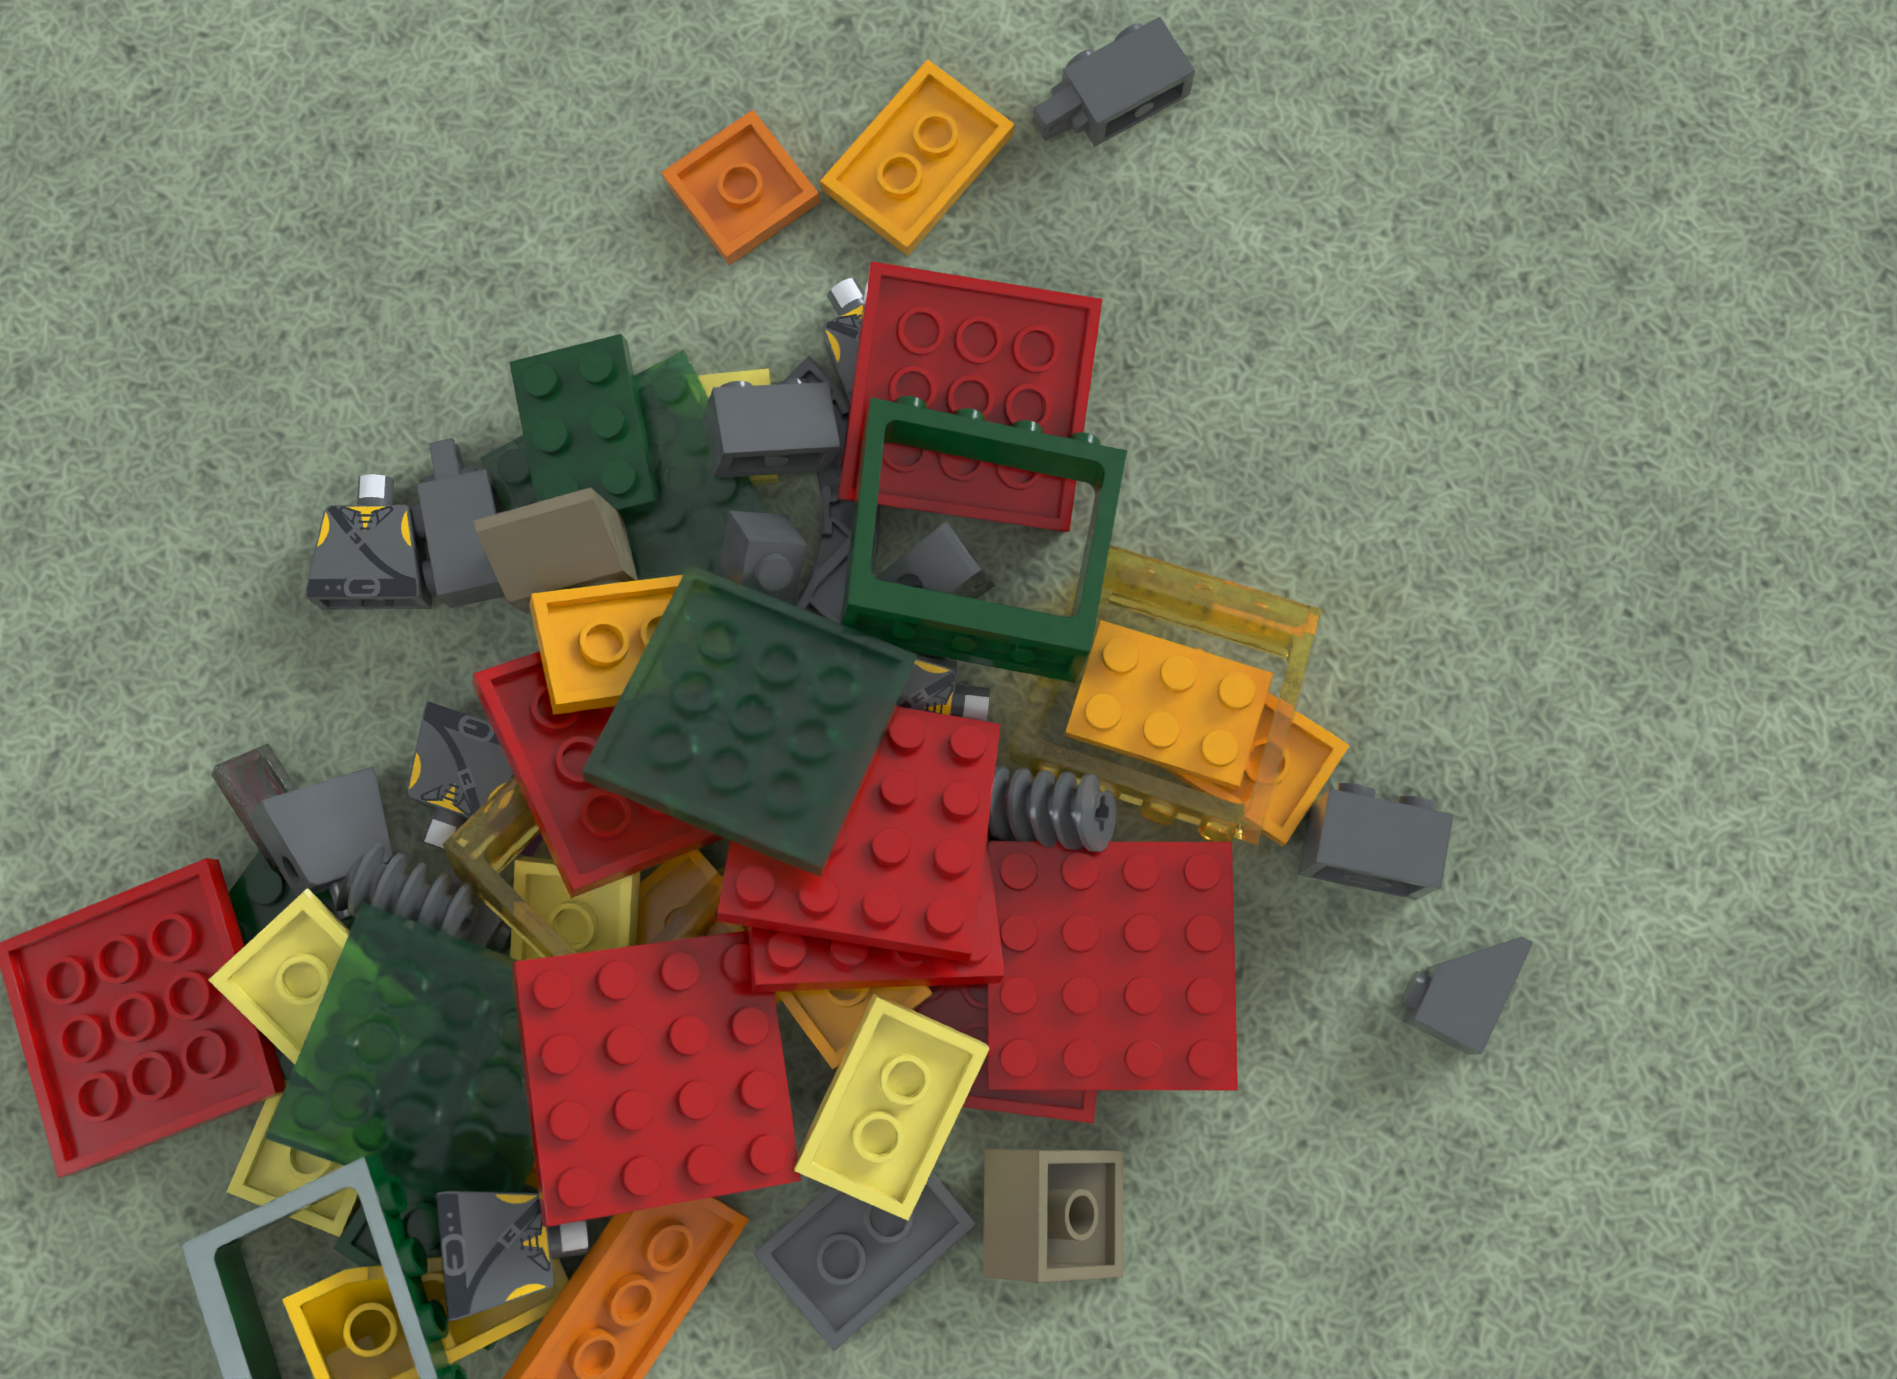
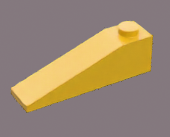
(356, 1333)

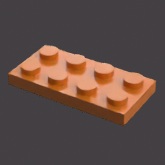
(631, 1292)

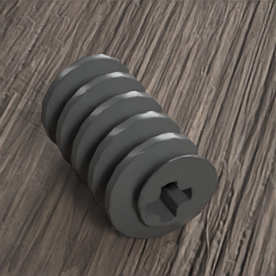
(1051, 810)
(408, 894)

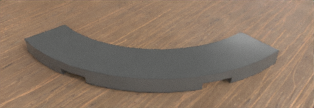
(826, 583)

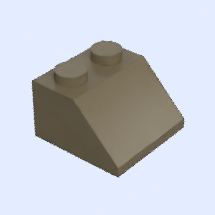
(556, 546)
(1053, 1214)

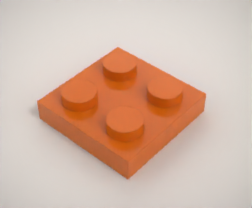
(741, 187)

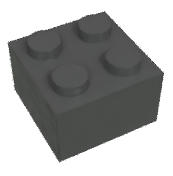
(1376, 842)

